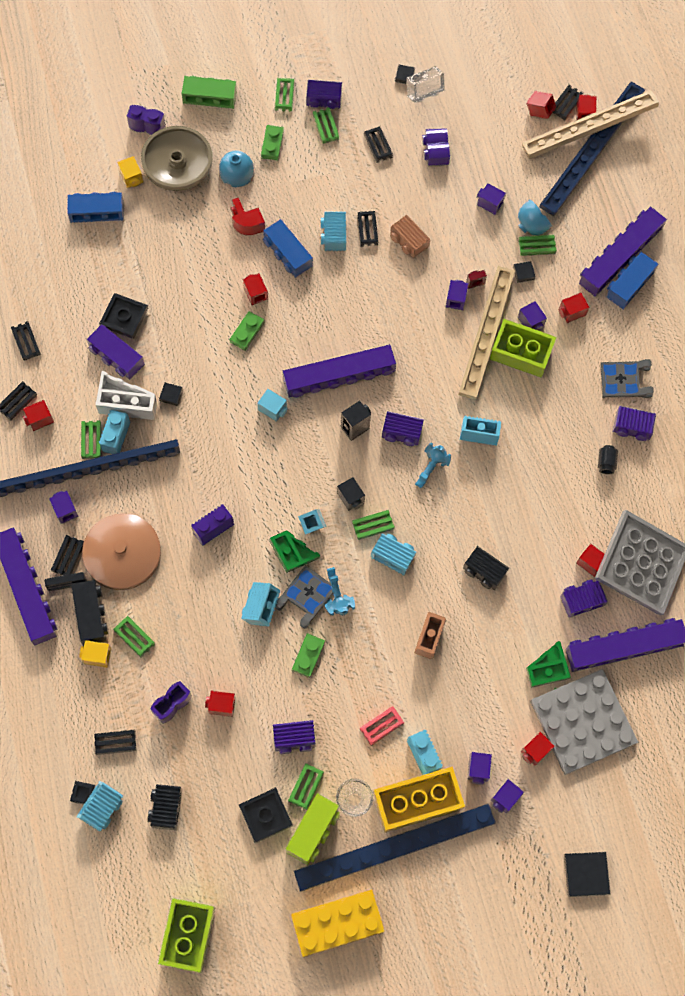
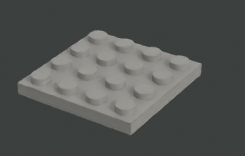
(642, 562)
(583, 721)

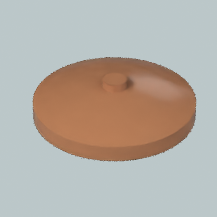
(121, 551)

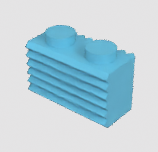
(334, 231)
(480, 430)
(114, 432)
(393, 553)
(260, 604)
(424, 752)
(100, 806)

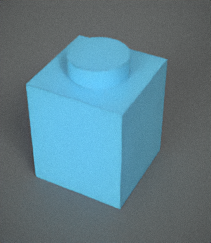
(272, 405)
(312, 521)

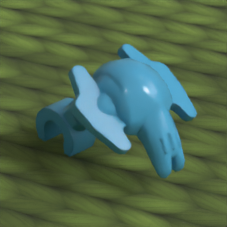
(438, 455)
(339, 605)

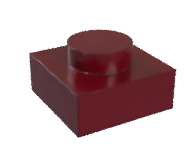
(476, 278)

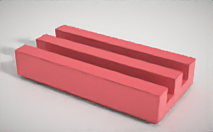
(367, 734)

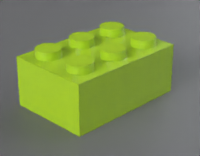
(522, 348)
(313, 829)
(186, 935)

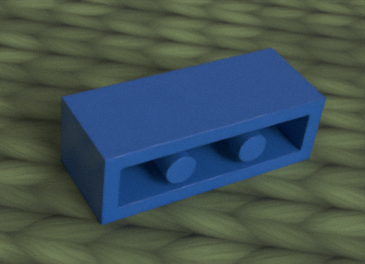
(95, 207)
(287, 248)
(631, 280)

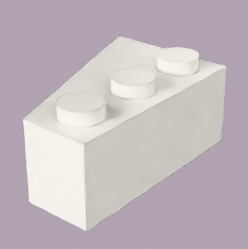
(125, 398)

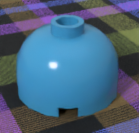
(236, 168)
(532, 219)

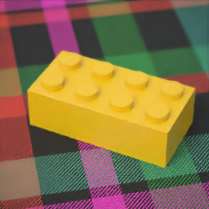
(418, 799)
(337, 923)

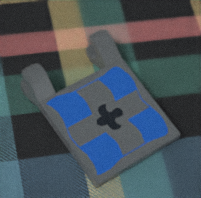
(622, 379)
(308, 593)

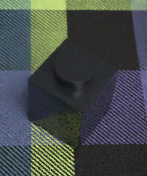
(351, 494)

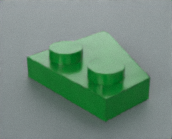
(292, 551)
(549, 667)

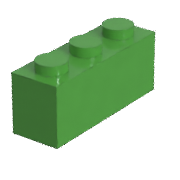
(209, 92)

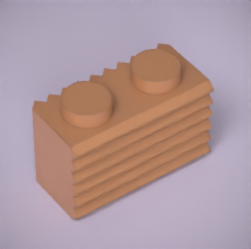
(409, 236)
(430, 635)

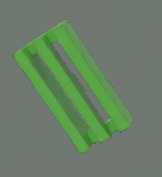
(283, 106)
(321, 113)
(537, 242)
(90, 424)
(388, 519)
(146, 648)
(299, 802)

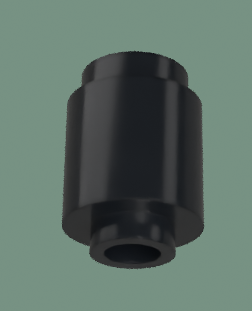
(607, 459)

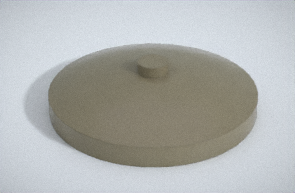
(176, 158)

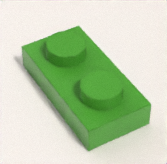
(272, 142)
(246, 330)
(308, 655)

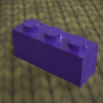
(115, 352)

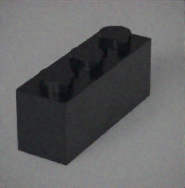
(89, 612)

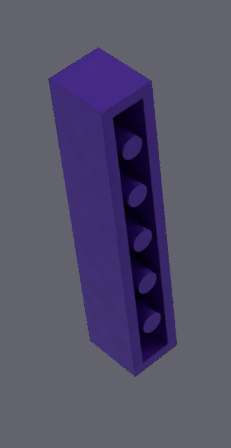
(618, 254)
(339, 371)
(24, 587)
(626, 645)

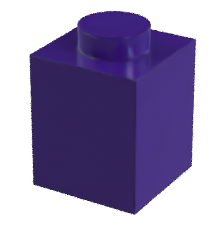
(490, 198)
(456, 294)
(532, 316)
(63, 507)
(479, 767)
(506, 797)

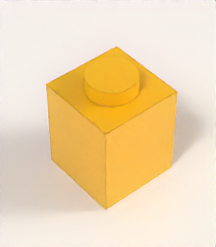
(130, 172)
(95, 654)

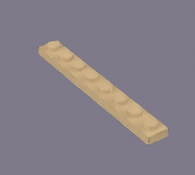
(590, 124)
(486, 333)

